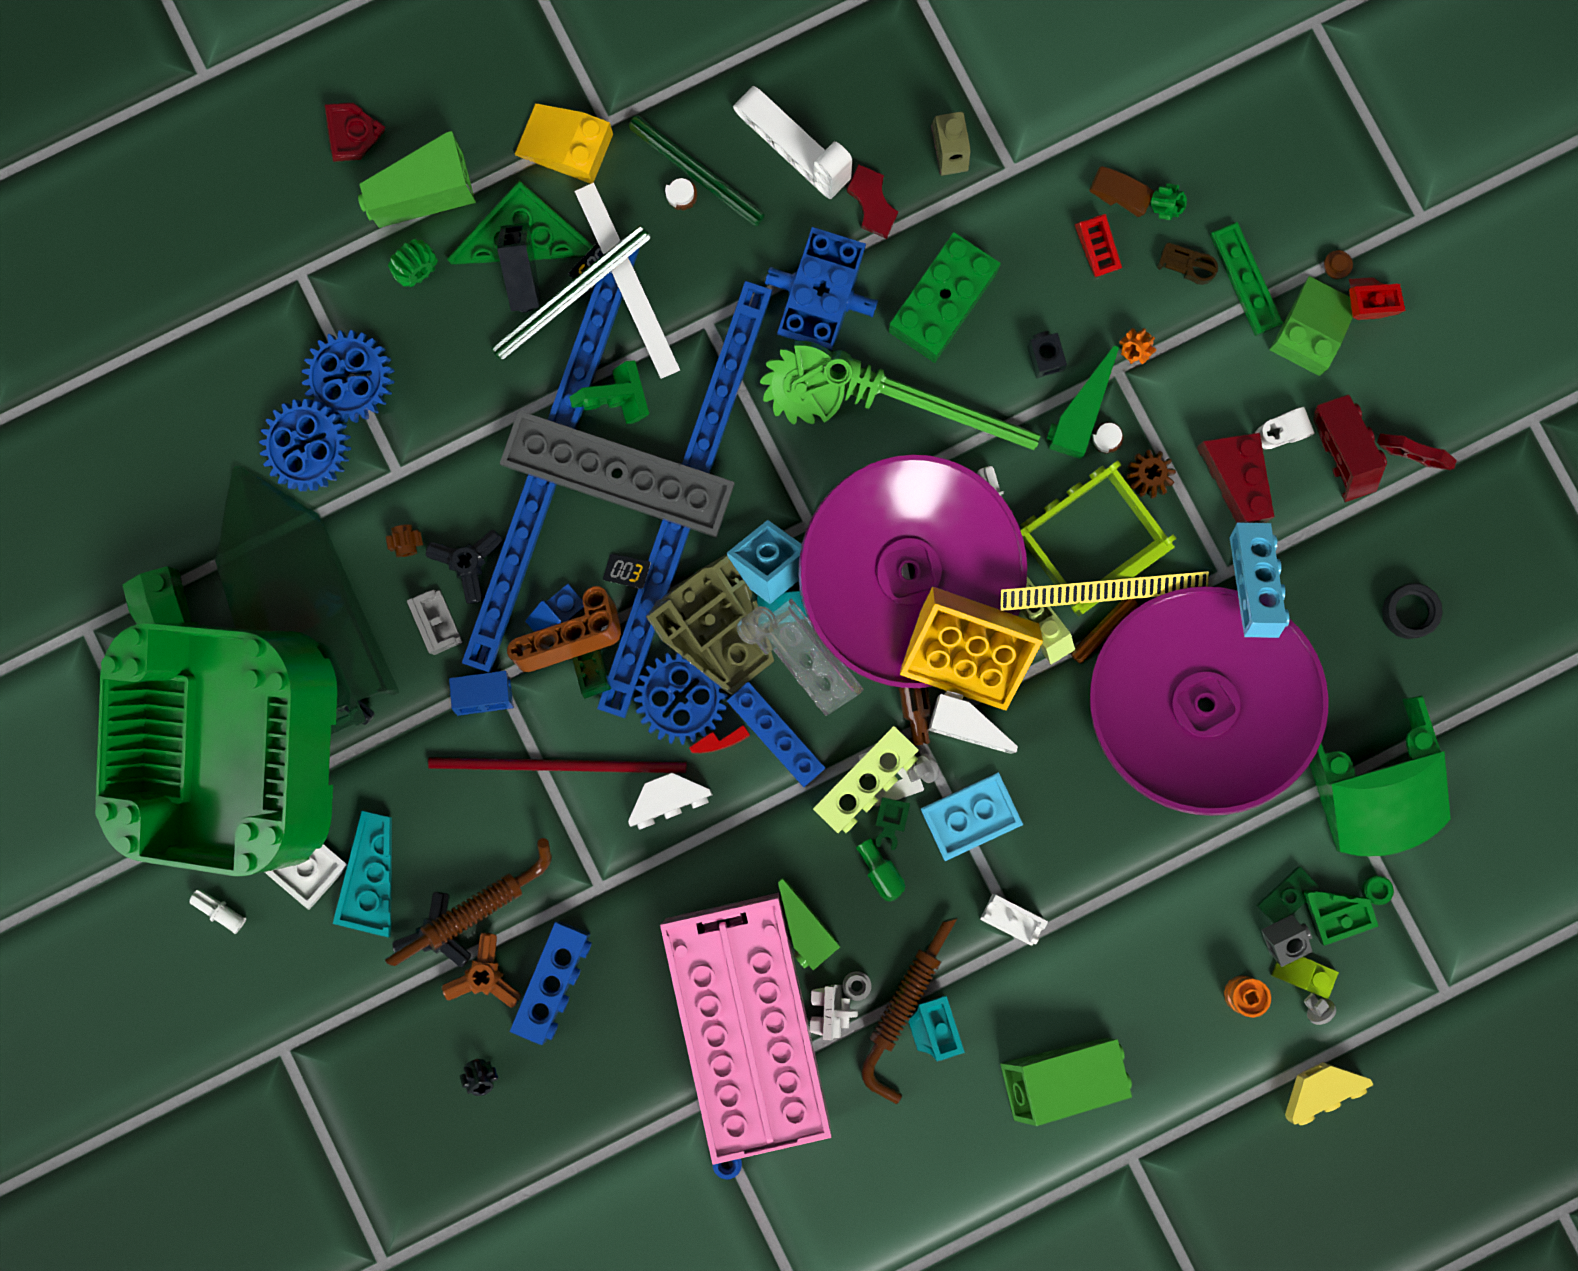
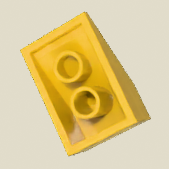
(565, 141)

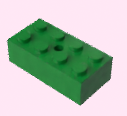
(927, 319)

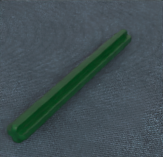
(696, 170)

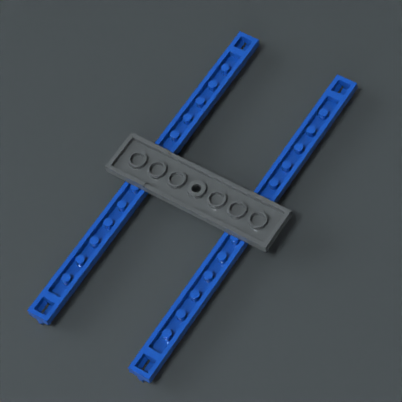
(676, 493)

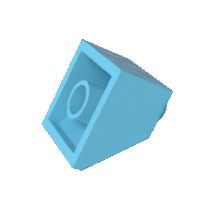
(767, 561)

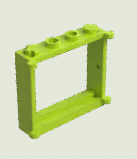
(1129, 568)

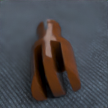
(916, 709)

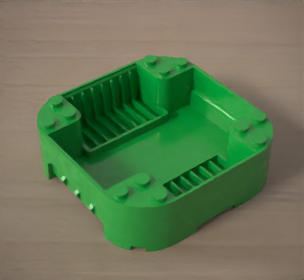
(215, 747)

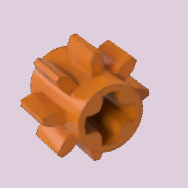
(1137, 346)

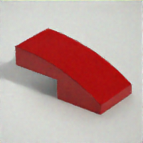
(711, 742)

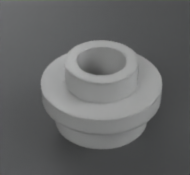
(856, 995)

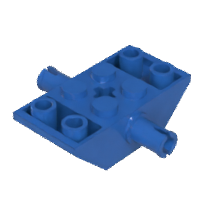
(826, 264)

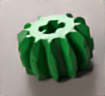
(412, 263)

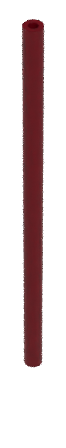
(557, 765)

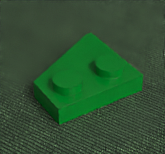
(1339, 915)

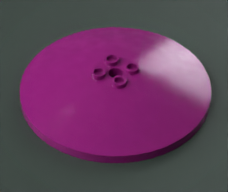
(893, 515)
(1263, 692)

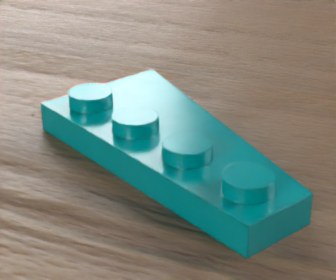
(367, 882)

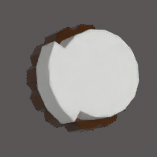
(681, 194)
(1107, 437)

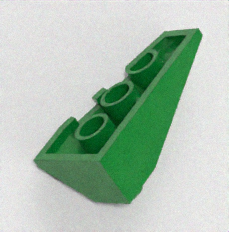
(157, 597)

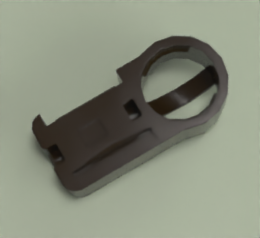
(1183, 261)

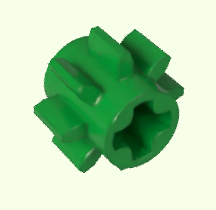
(1168, 201)

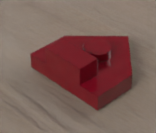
(350, 131)

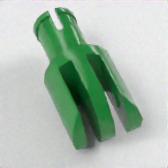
(882, 872)

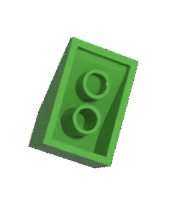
(1314, 327)
(809, 935)

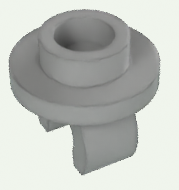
(925, 769)
(1320, 1010)

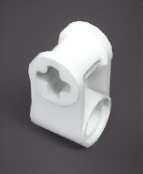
(1287, 428)

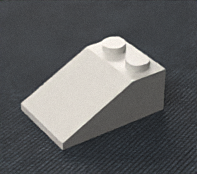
(964, 722)

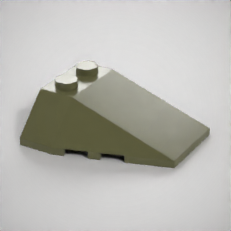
(702, 622)

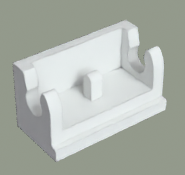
(1013, 920)

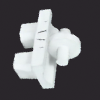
(836, 1012)

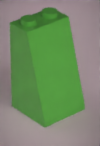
(419, 184)
(1066, 1081)

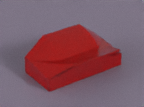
(1374, 299)

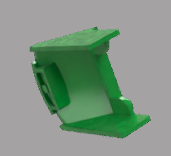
(1388, 806)

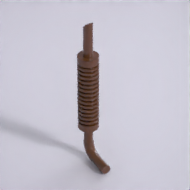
(475, 908)
(901, 1008)

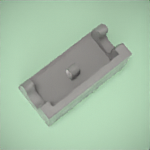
(434, 622)

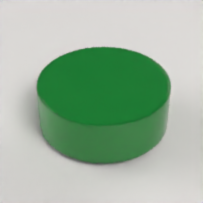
(1378, 890)

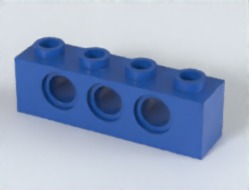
(776, 734)
(526, 1022)

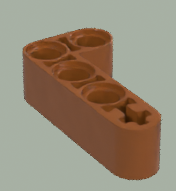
(532, 651)

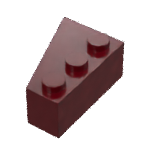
(1351, 446)
(1241, 476)

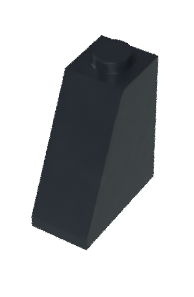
(519, 267)

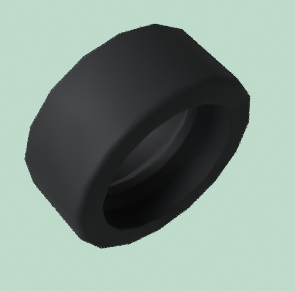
(1434, 610)

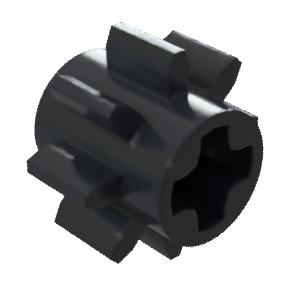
(478, 1077)

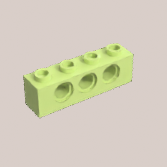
(893, 743)

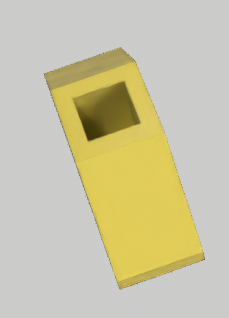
(1321, 1090)

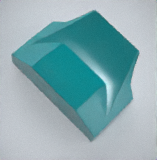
(936, 1029)

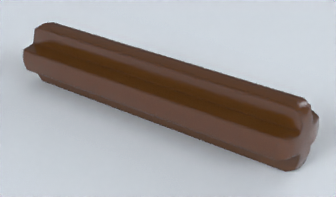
(1103, 629)

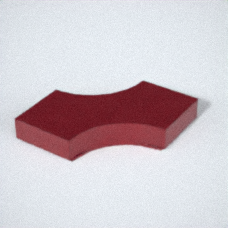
(867, 189)
(1420, 453)

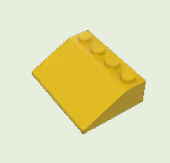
(971, 648)

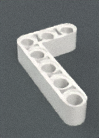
(824, 169)

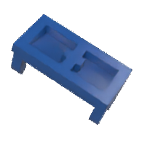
(481, 693)

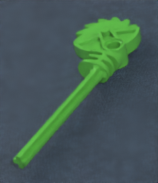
(808, 386)

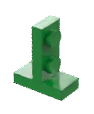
(625, 393)

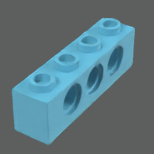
(1258, 619)

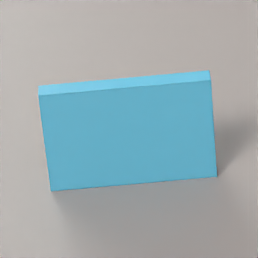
(971, 816)

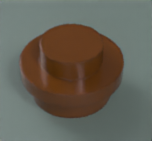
(1338, 264)

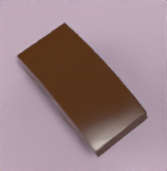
(1121, 189)

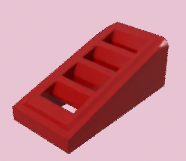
(1108, 242)

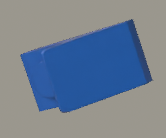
(556, 610)

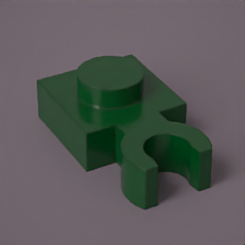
(892, 817)

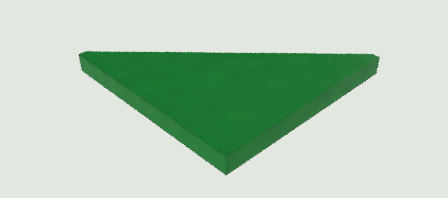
(549, 232)

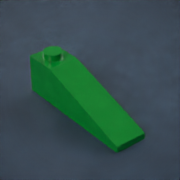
(1077, 422)

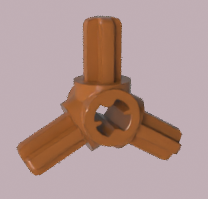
(470, 980)

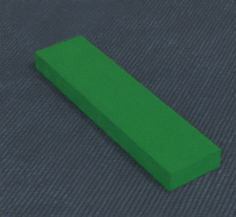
(1246, 278)

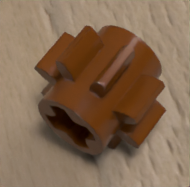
(404, 540)

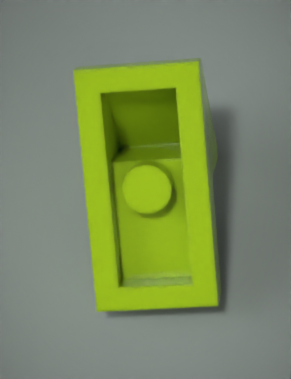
(1308, 976)

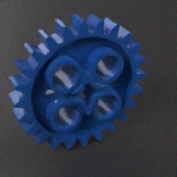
(346, 351)
(295, 421)
(661, 681)

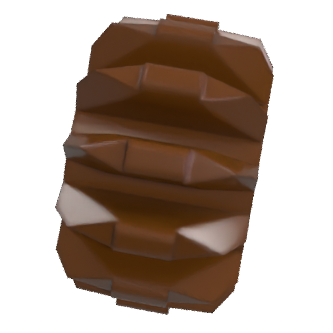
(1155, 463)

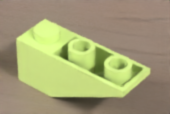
(1056, 637)

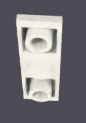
(666, 797)

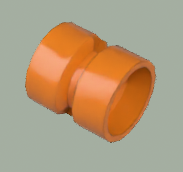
(1247, 996)

